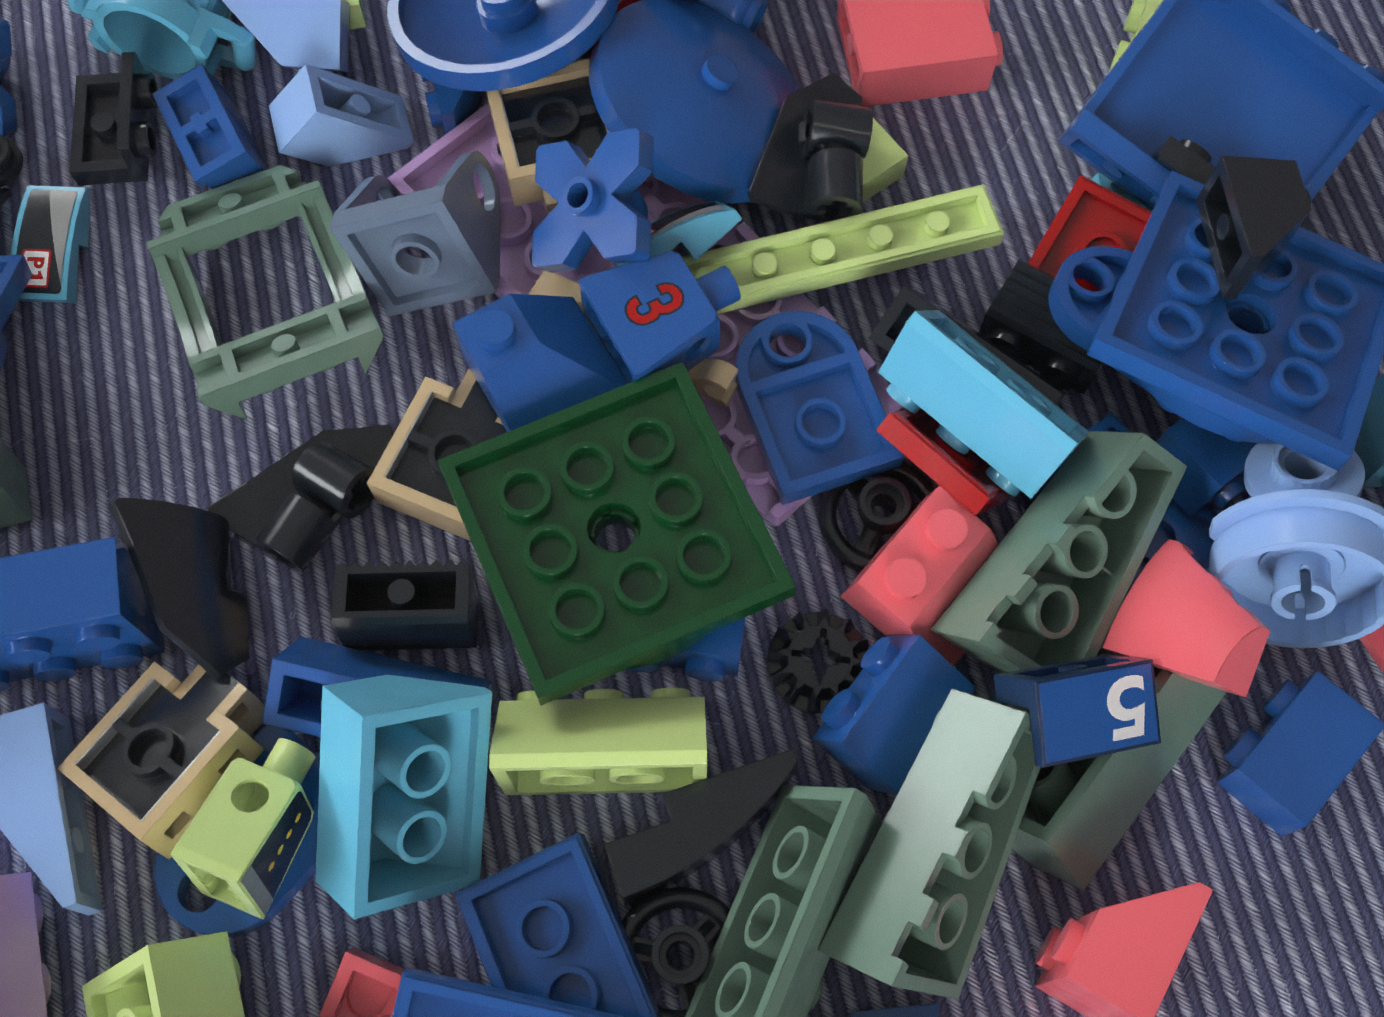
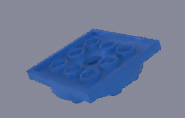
(1287, 381)

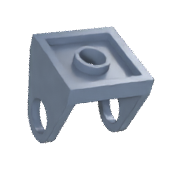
(439, 220)

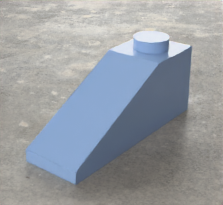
(43, 808)

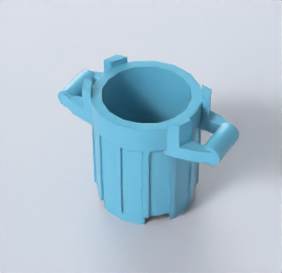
(169, 34)

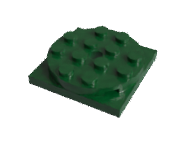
(630, 460)

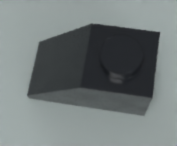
(1250, 216)

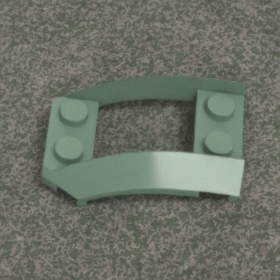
(283, 351)

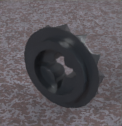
(794, 676)

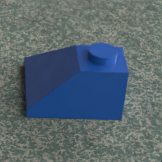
(535, 356)

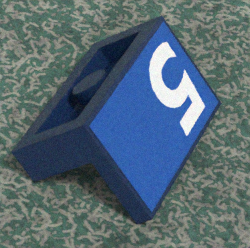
(1085, 706)

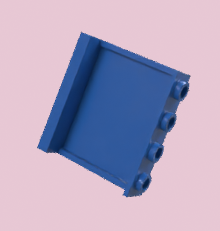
(1234, 82)

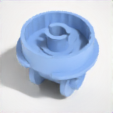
(1303, 549)

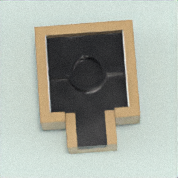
(542, 114)
(432, 429)
(165, 751)

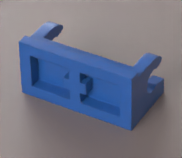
(208, 129)

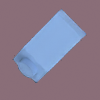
(299, 30)
(337, 119)

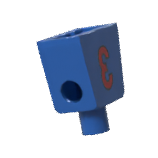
(657, 312)

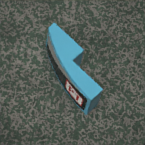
(692, 229)
(49, 235)

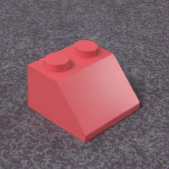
(922, 570)
(1122, 953)

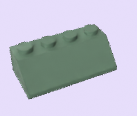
(1089, 803)
(787, 900)

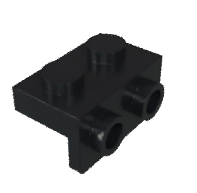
(113, 125)

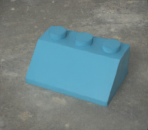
(979, 403)
(400, 790)

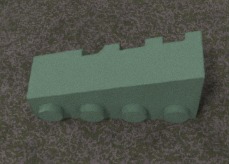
(1068, 558)
(940, 851)

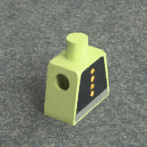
(249, 829)

